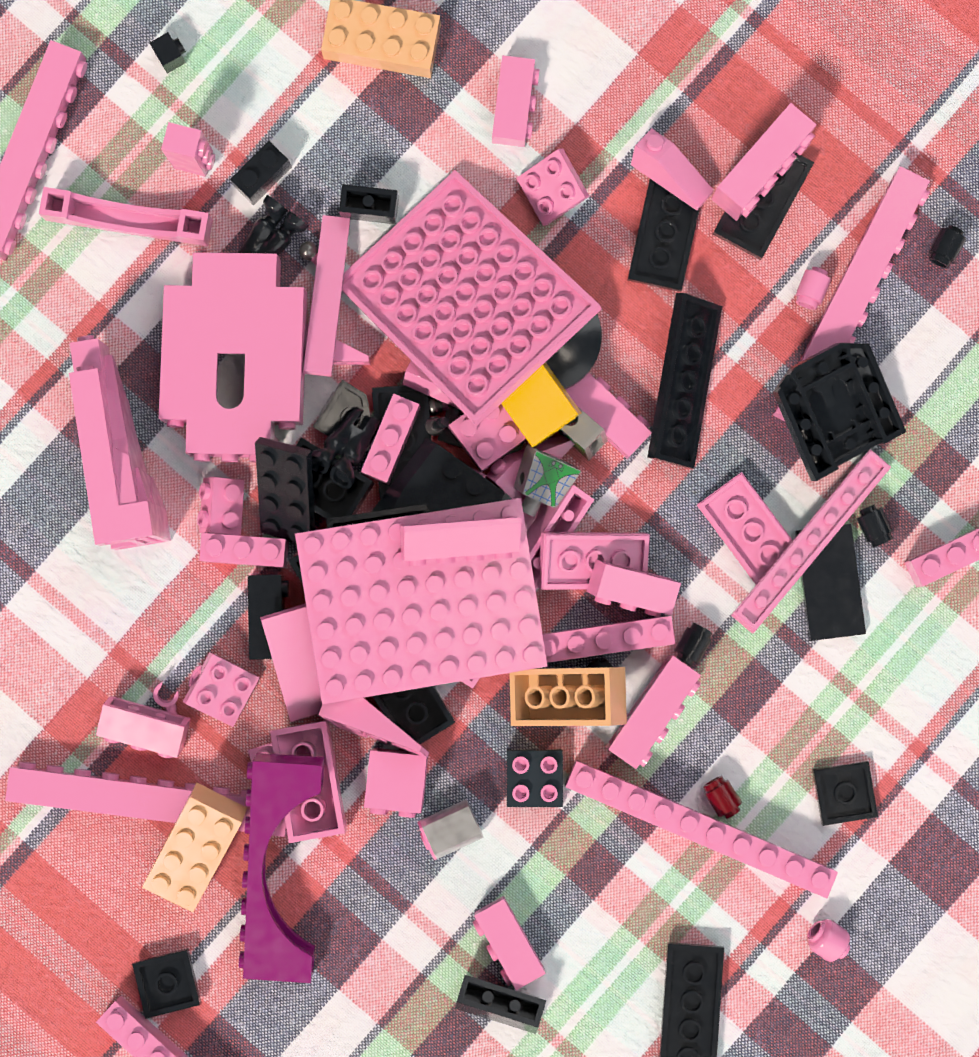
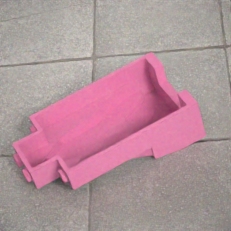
(120, 493)

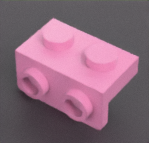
(221, 506)

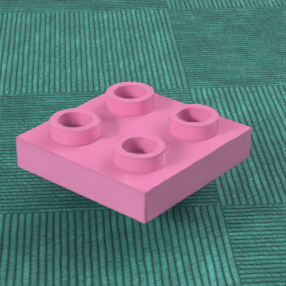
(553, 187)
(220, 689)

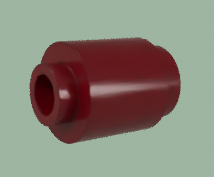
(722, 797)

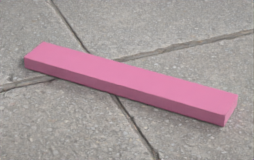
(326, 296)

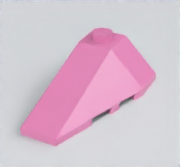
(367, 721)

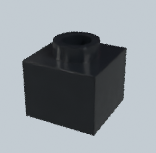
(168, 52)

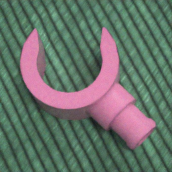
(169, 705)

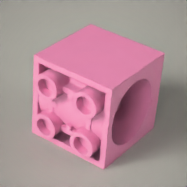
(395, 782)

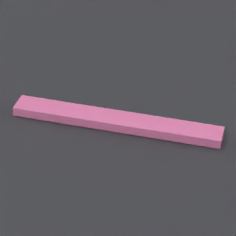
(810, 541)

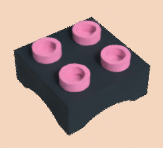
(534, 778)

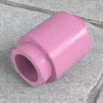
(812, 288)

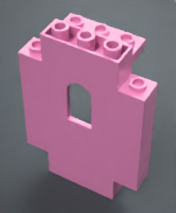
(232, 310)

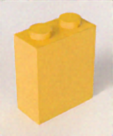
(541, 406)

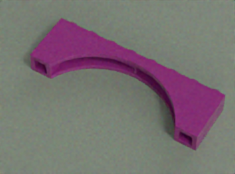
(270, 945)

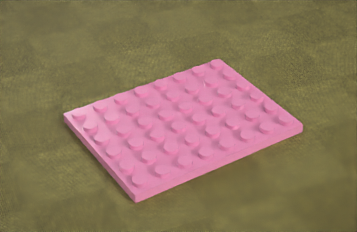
(467, 297)
(420, 626)

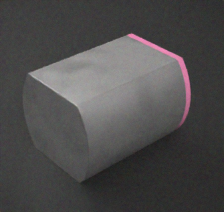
(449, 829)

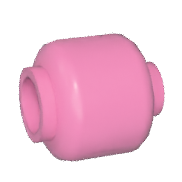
(828, 940)

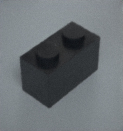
(261, 173)
(369, 204)

